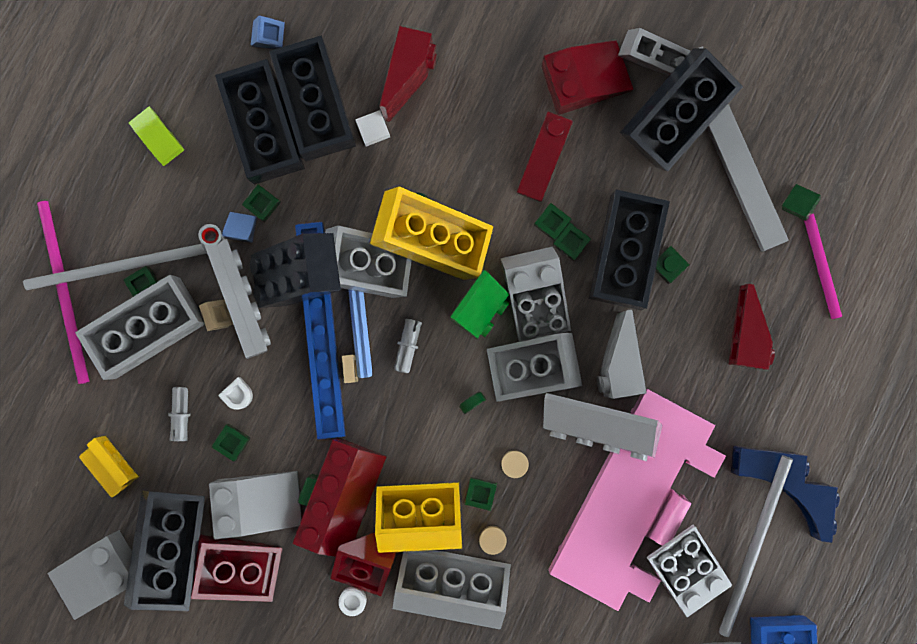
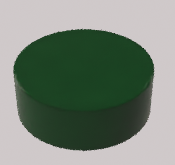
(472, 402)

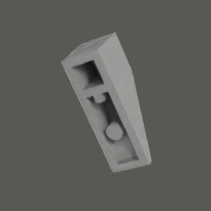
(652, 51)

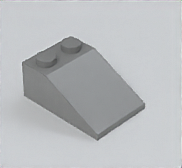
(621, 365)
(534, 366)
(255, 504)
(93, 574)

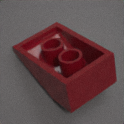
(408, 69)
(585, 75)
(235, 570)

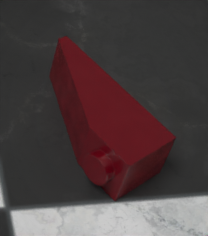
(544, 156)
(751, 337)

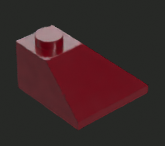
(362, 566)

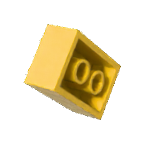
(418, 517)

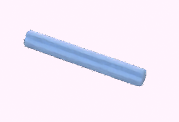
(360, 334)

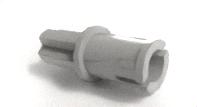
(407, 346)
(179, 414)

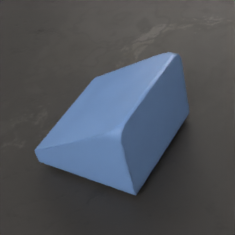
(267, 33)
(240, 227)

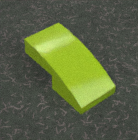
(156, 136)

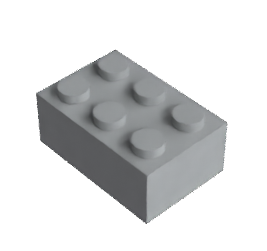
(368, 267)

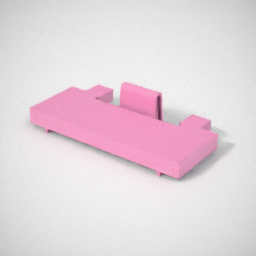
(634, 502)

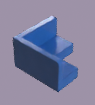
(783, 630)

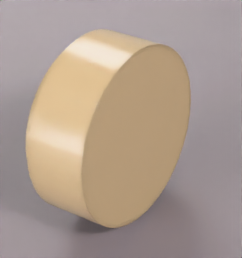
(514, 464)
(492, 540)

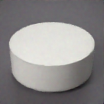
(352, 601)

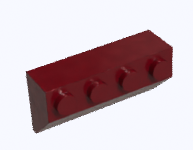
(339, 497)

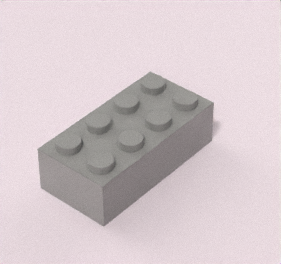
(141, 327)

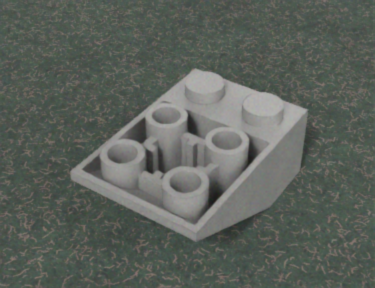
(536, 293)
(689, 571)

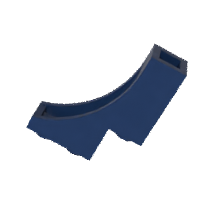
(814, 499)

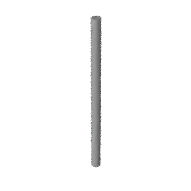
(112, 267)
(755, 545)

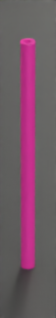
(63, 293)

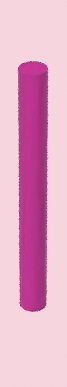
(822, 267)

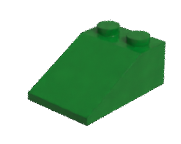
(480, 306)

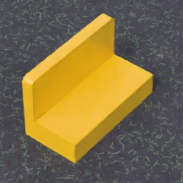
(108, 466)

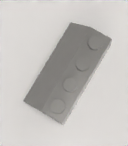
(601, 425)
(453, 587)

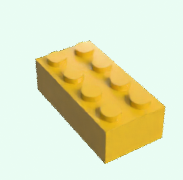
(431, 234)

